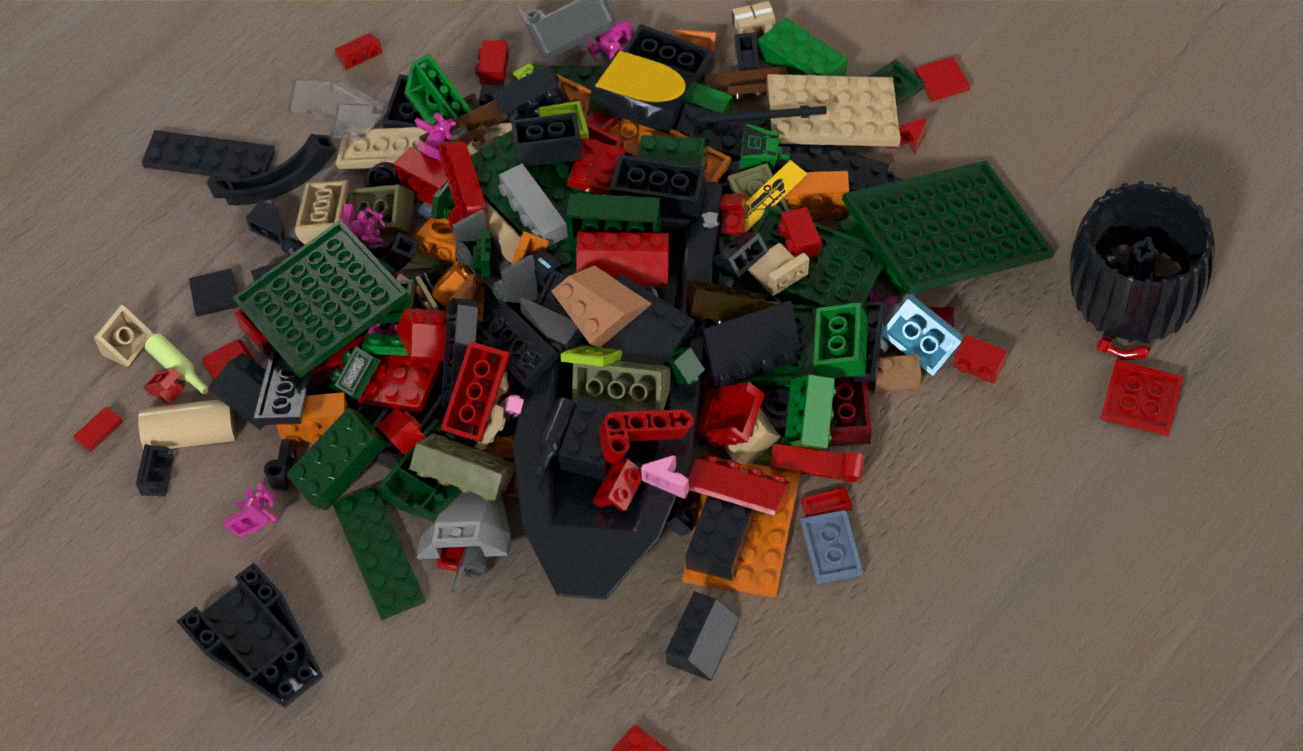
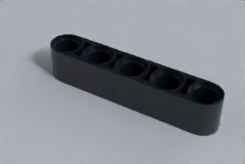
(459, 331)

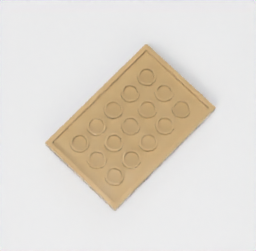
(858, 110)

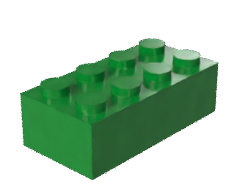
(799, 51)

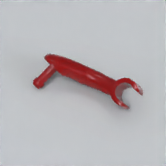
(1140, 352)

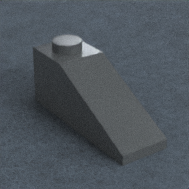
(554, 328)

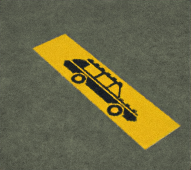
(772, 192)

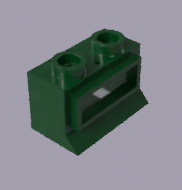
(353, 373)

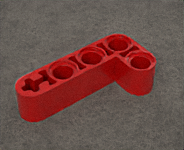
(461, 180)
(673, 425)
(818, 463)

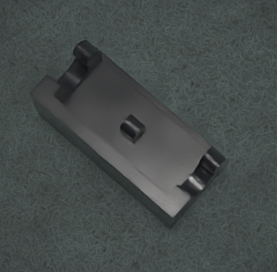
(154, 471)

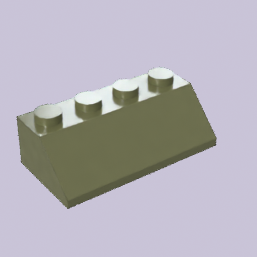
(623, 384)
(462, 466)

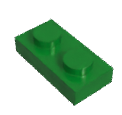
(383, 344)

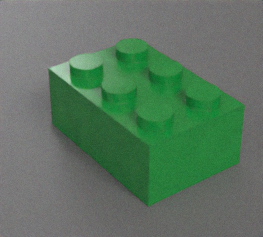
(840, 341)
(810, 412)

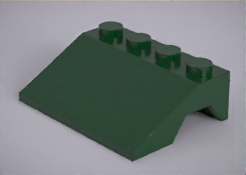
(420, 494)

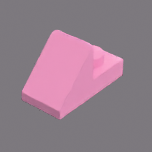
(661, 475)

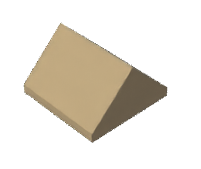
(122, 337)

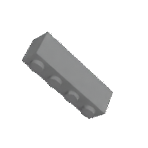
(532, 205)

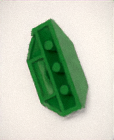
(433, 92)

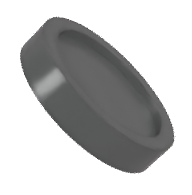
(458, 132)

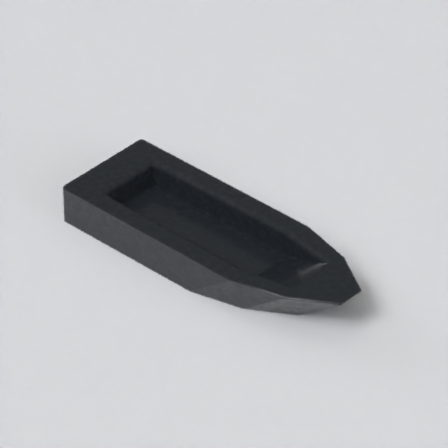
(578, 543)

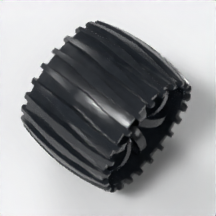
(1129, 297)

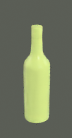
(171, 357)

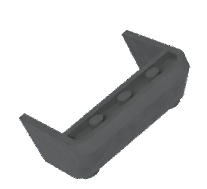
(567, 25)
(505, 280)

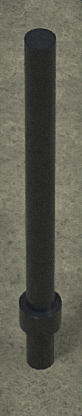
(804, 111)

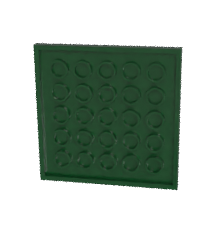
(320, 298)

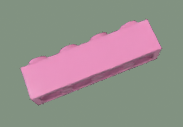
(512, 407)

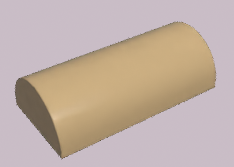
(320, 208)
(503, 235)
(187, 424)

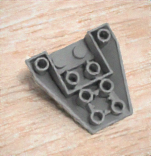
(466, 524)

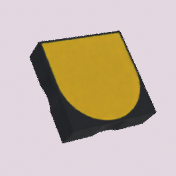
(642, 91)

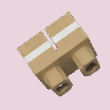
(757, 20)

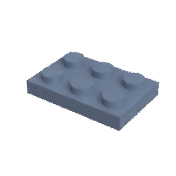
(831, 547)

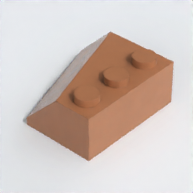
(598, 304)

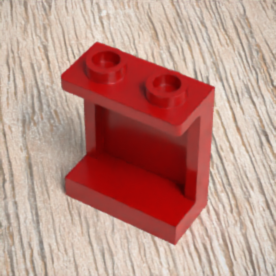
(737, 415)

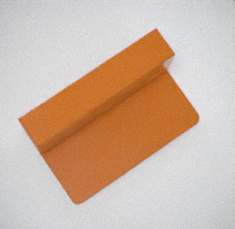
(700, 37)
(529, 245)

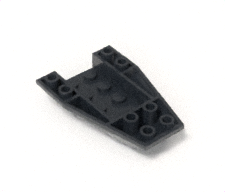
(255, 638)

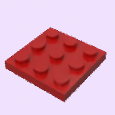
(401, 383)
(1141, 397)

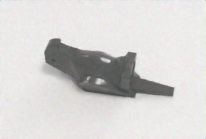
(473, 563)

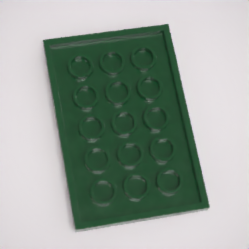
(838, 276)

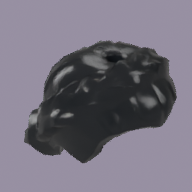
(389, 176)

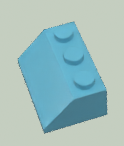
(922, 332)

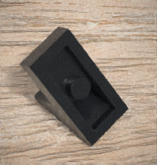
(746, 51)

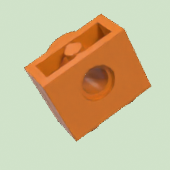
(437, 240)
(450, 282)

